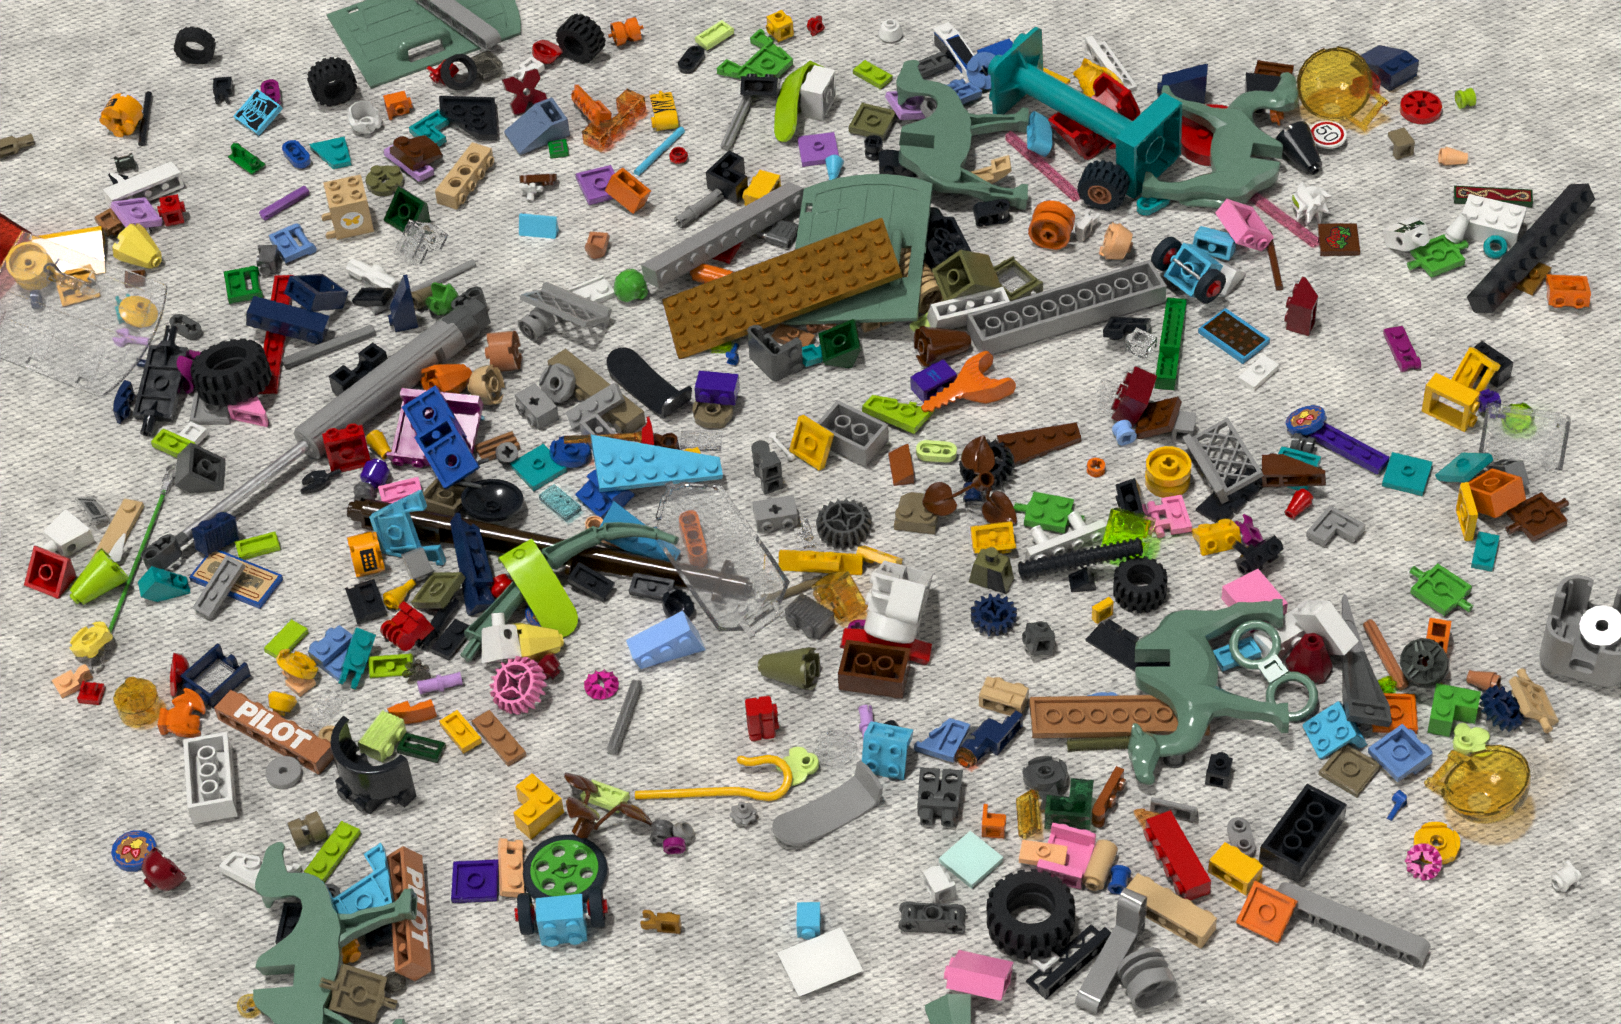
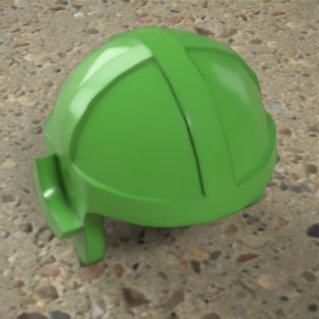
(630, 285)
(442, 298)

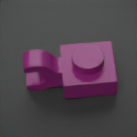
(1250, 534)

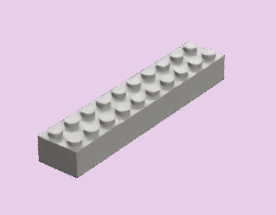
(1066, 308)

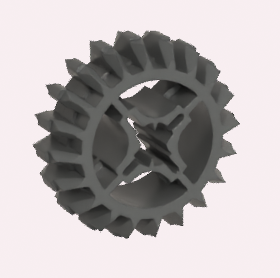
(844, 523)

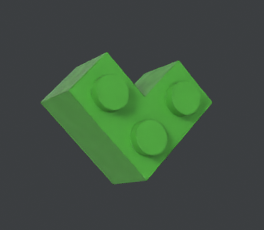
(1452, 704)

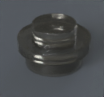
(395, 983)

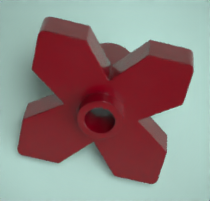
(529, 81)

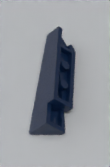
(473, 564)

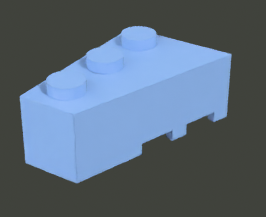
(665, 641)

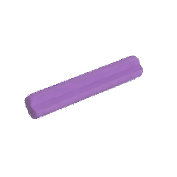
(284, 203)

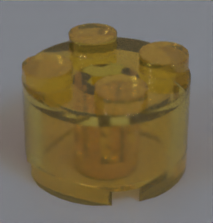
(137, 702)

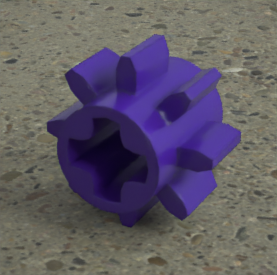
(1488, 397)

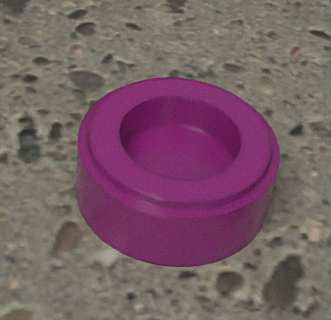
(674, 845)

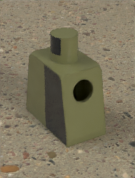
(992, 570)

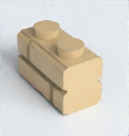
(1003, 696)

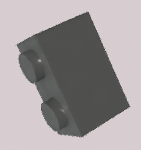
(199, 470)

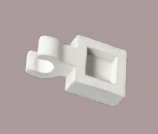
(1084, 227)

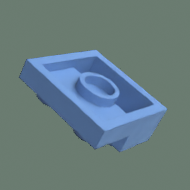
(331, 651)
(1401, 753)

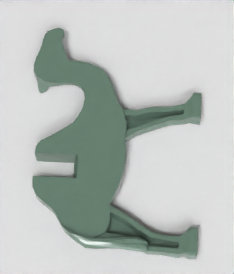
(1234, 141)
(942, 142)
(1192, 681)
(314, 944)

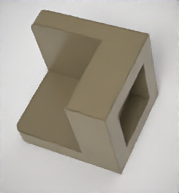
(1402, 143)

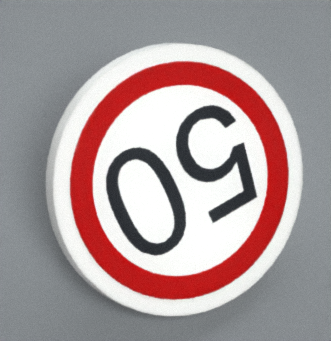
(1328, 134)

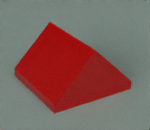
(49, 572)

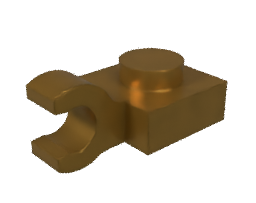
(663, 922)

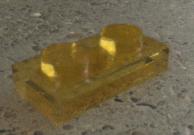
(1028, 814)

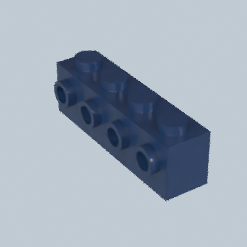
(287, 320)

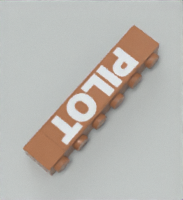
(274, 731)
(410, 936)

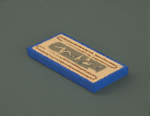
(251, 587)

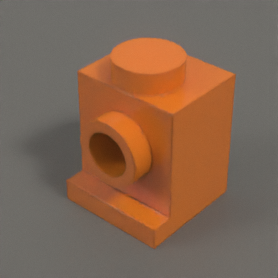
(397, 104)

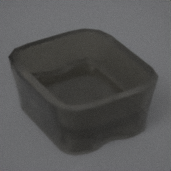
(488, 66)

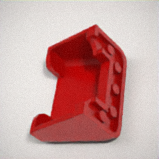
(1081, 139)

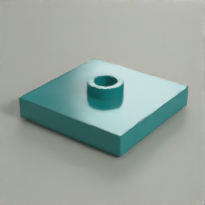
(537, 467)
(1464, 467)
(1407, 474)

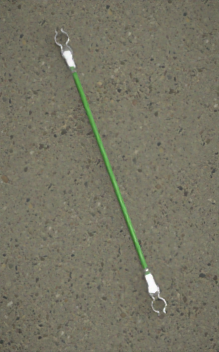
(167, 483)

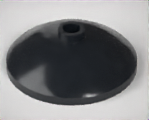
(494, 501)

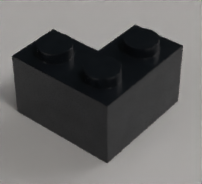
(728, 176)

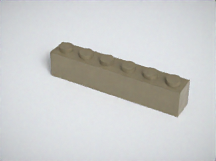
(625, 417)

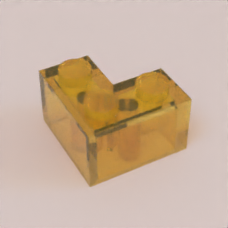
(841, 593)

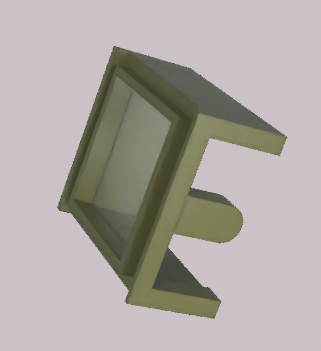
(1016, 279)

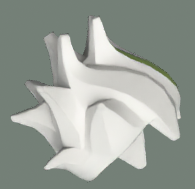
(1310, 202)

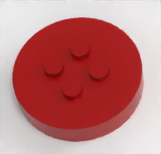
(1197, 140)

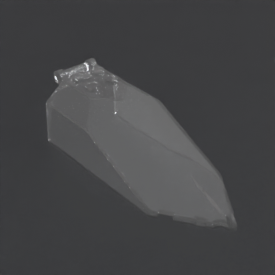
(721, 558)

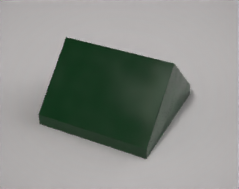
(406, 207)
(840, 345)

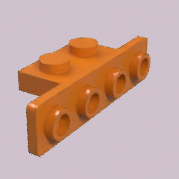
(594, 110)

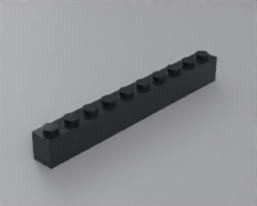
(1530, 248)

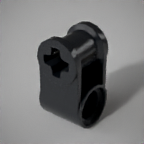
(990, 213)

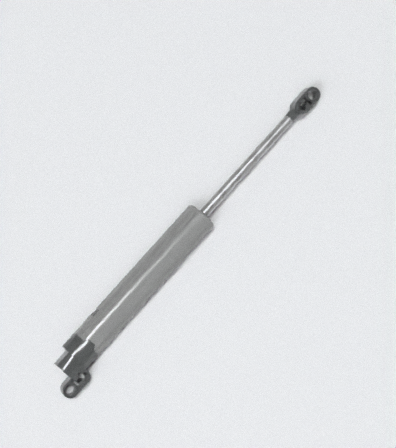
(354, 405)

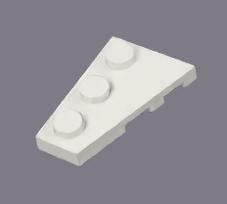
(246, 867)

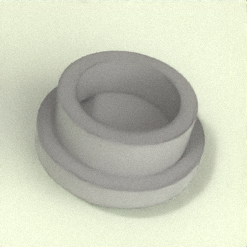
(683, 831)

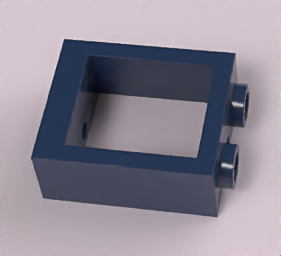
(316, 292)

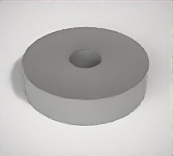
(286, 780)

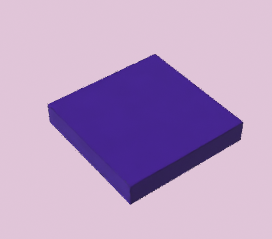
(475, 881)

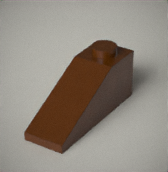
(1286, 471)

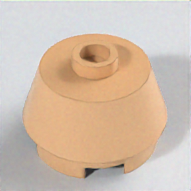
(1116, 242)

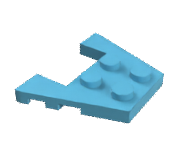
(396, 529)
(372, 890)

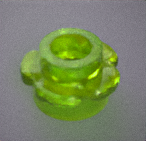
(1387, 684)

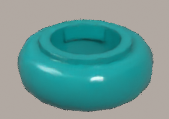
(1495, 254)

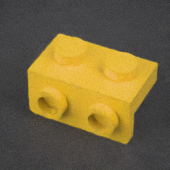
(994, 535)
(1216, 536)

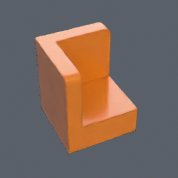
(993, 824)

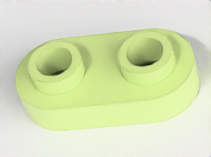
(937, 451)

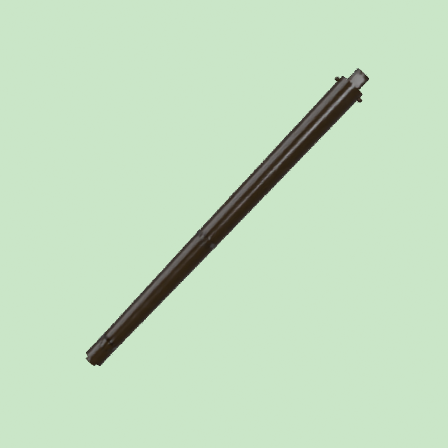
(436, 528)

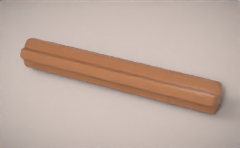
(1385, 654)

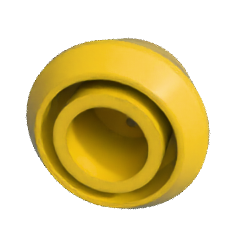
(281, 702)

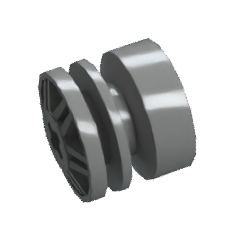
(1147, 978)

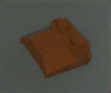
(416, 151)

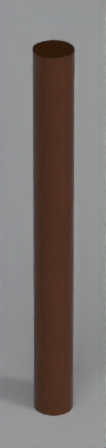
(1274, 265)

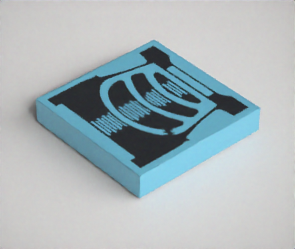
(258, 112)

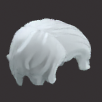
(364, 117)

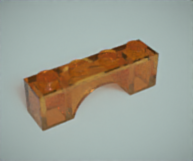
(629, 107)

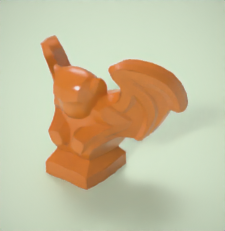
(179, 719)

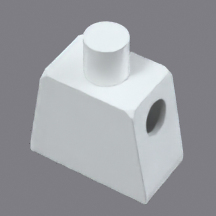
(67, 535)
(500, 641)

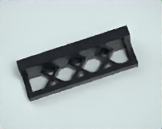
(1072, 964)

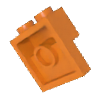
(1568, 291)

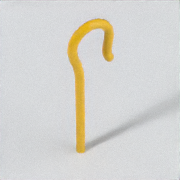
(729, 791)

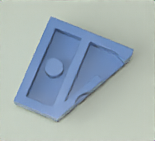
(945, 740)

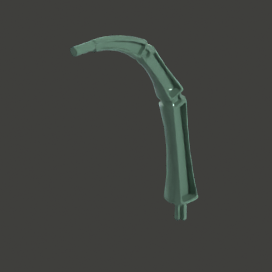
(556, 556)

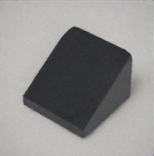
(1082, 580)

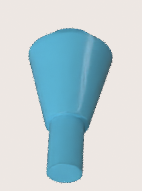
(834, 164)

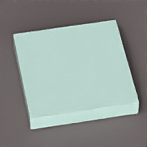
(971, 859)

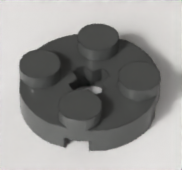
(1055, 774)

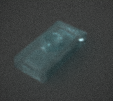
(560, 502)

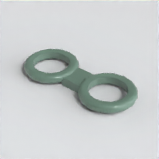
(1272, 667)

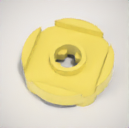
(89, 641)

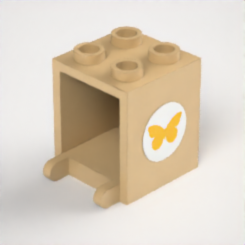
(347, 208)

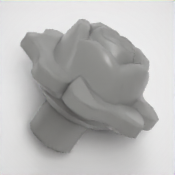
(743, 813)

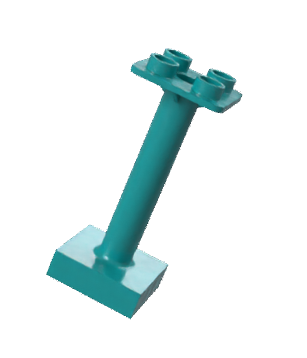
(1142, 145)

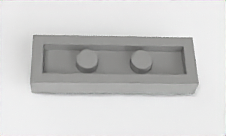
(598, 403)
(218, 587)

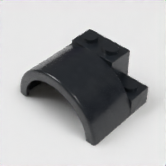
(367, 784)

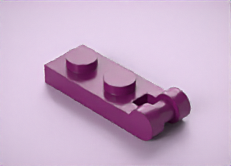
(1401, 348)

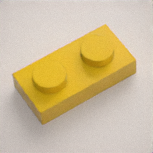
(871, 555)
(460, 731)

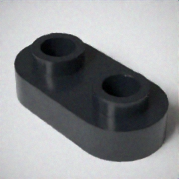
(691, 59)

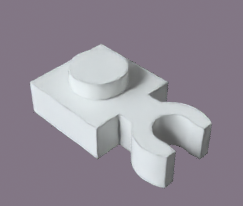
(529, 64)

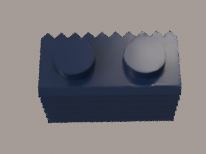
(215, 533)

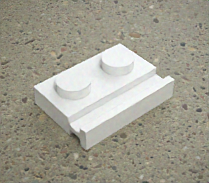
(595, 289)

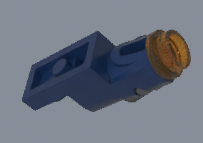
(988, 737)

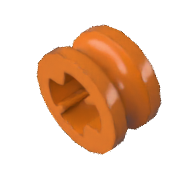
(1095, 462)

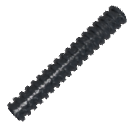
(1080, 558)

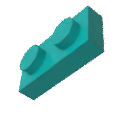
(1485, 551)

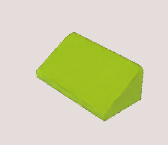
(388, 665)

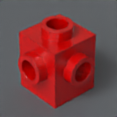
(171, 206)

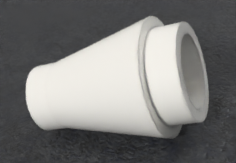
(1457, 229)

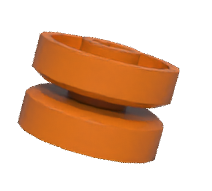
(1051, 225)

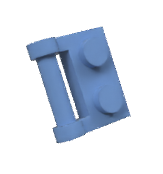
(287, 245)

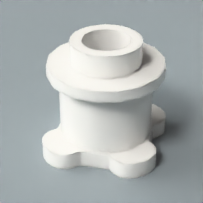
(1565, 877)

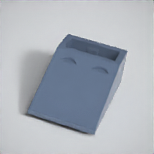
(538, 126)

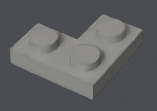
(1333, 522)

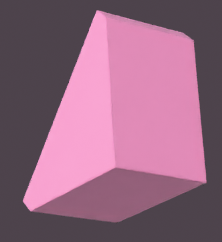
(249, 412)

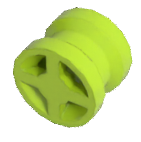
(1465, 98)

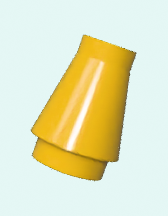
(378, 443)

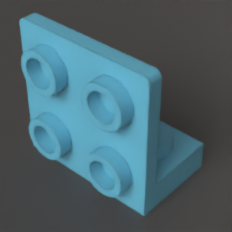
(1332, 731)
(886, 749)

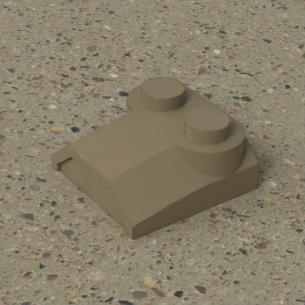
(443, 500)
(913, 516)

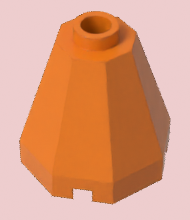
(448, 377)

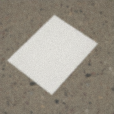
(820, 961)

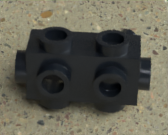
(1255, 556)

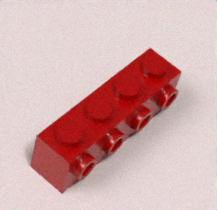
(1177, 856)

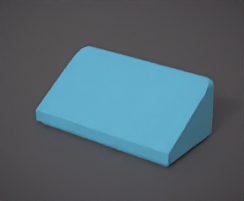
(538, 226)

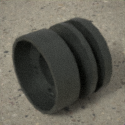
(1437, 666)

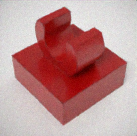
(90, 693)

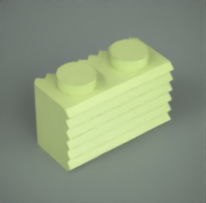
(382, 736)

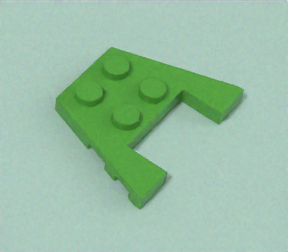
(767, 60)

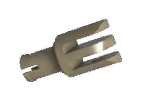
(11, 145)

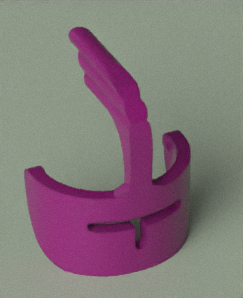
(184, 367)

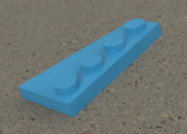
(635, 545)

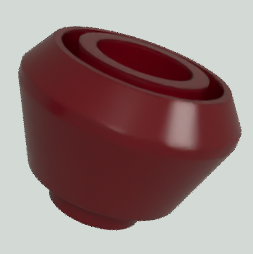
(550, 665)

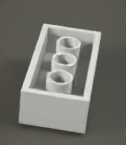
(210, 778)

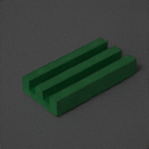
(420, 751)

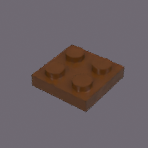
(1158, 418)

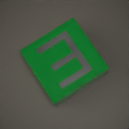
(558, 148)

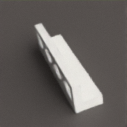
(1100, 58)

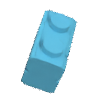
(1215, 243)

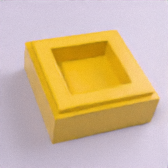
(1102, 610)

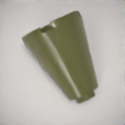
(792, 667)

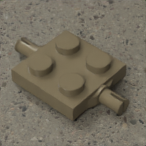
(358, 993)

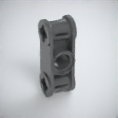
(943, 914)

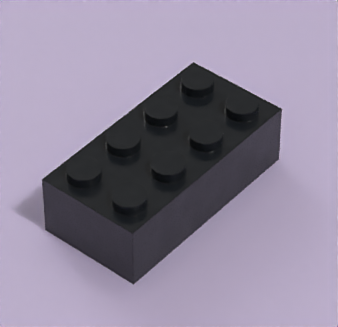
(1302, 833)

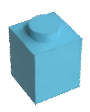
(808, 920)

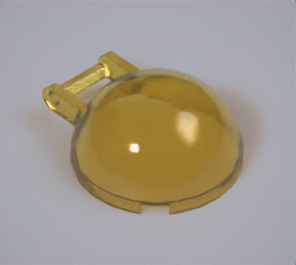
(1337, 86)
(1485, 785)

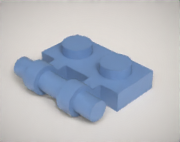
(966, 92)

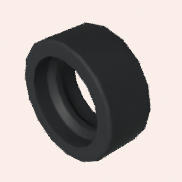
(470, 65)

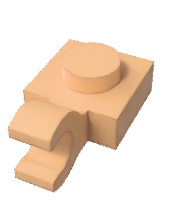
(69, 682)
(298, 685)

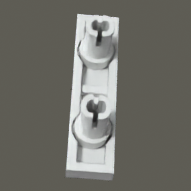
(1075, 539)

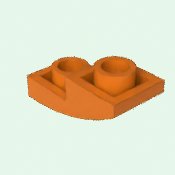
(418, 713)

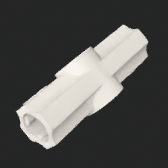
(372, 276)

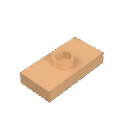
(1033, 851)

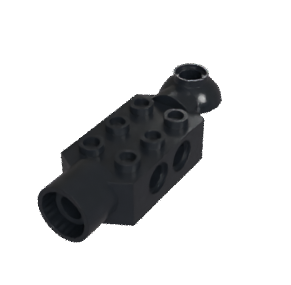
(943, 238)

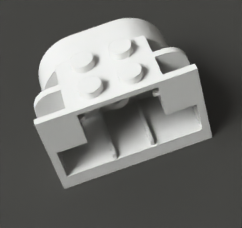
(896, 602)

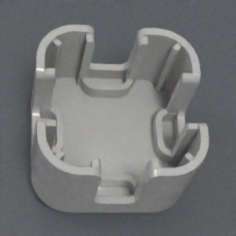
(1562, 645)

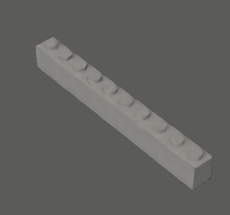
(722, 235)

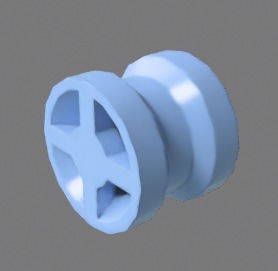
(1124, 432)

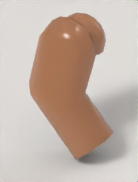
(814, 328)

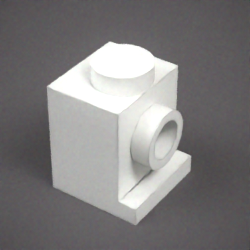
(938, 884)

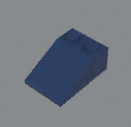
(1391, 65)

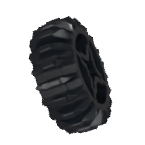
(1000, 470)

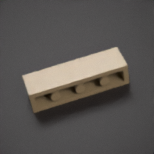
(1174, 912)

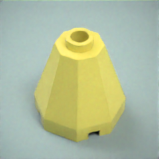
(137, 247)
(538, 641)

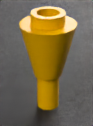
(396, 596)

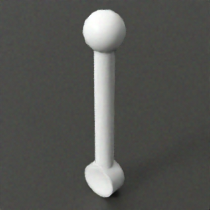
(773, 436)

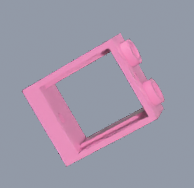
(1244, 225)

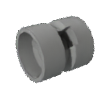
(536, 323)

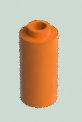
(706, 273)

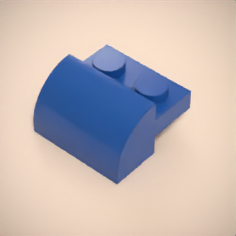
(601, 501)

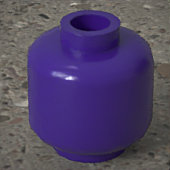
(375, 472)

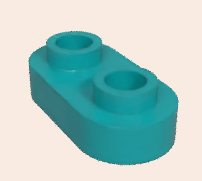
(1148, 206)

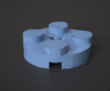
(975, 66)

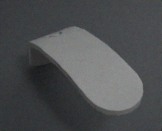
(831, 810)

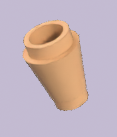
(1451, 156)

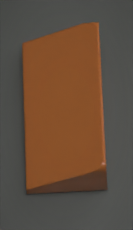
(901, 466)

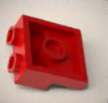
(346, 448)

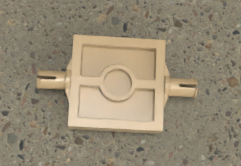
(1533, 700)

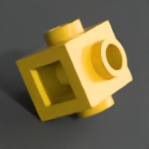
(779, 25)

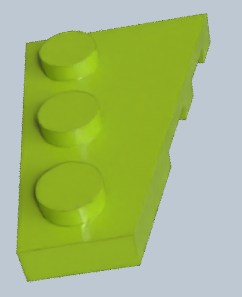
(905, 416)

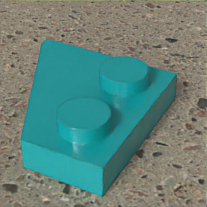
(333, 152)

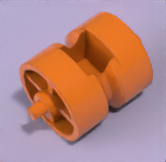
(621, 32)

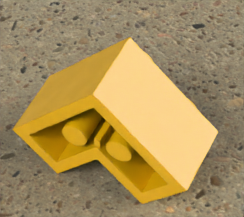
(539, 806)

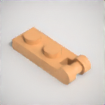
(510, 867)

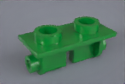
(245, 159)

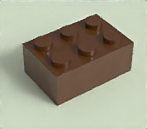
(874, 669)

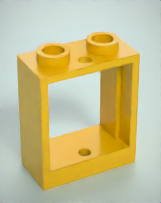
(1455, 392)

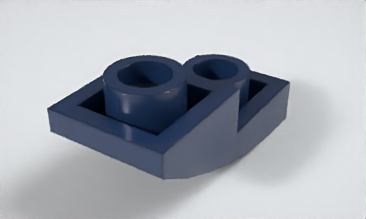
(121, 402)

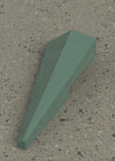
(950, 1009)

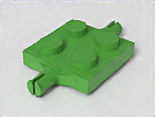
(1438, 256)
(1047, 511)
(1441, 589)

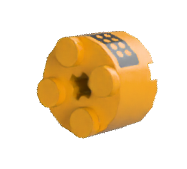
(121, 115)
(366, 554)

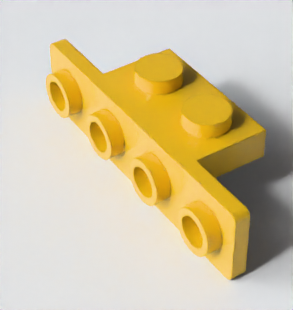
(820, 562)

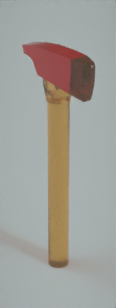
(645, 436)

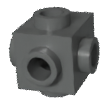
(1038, 638)

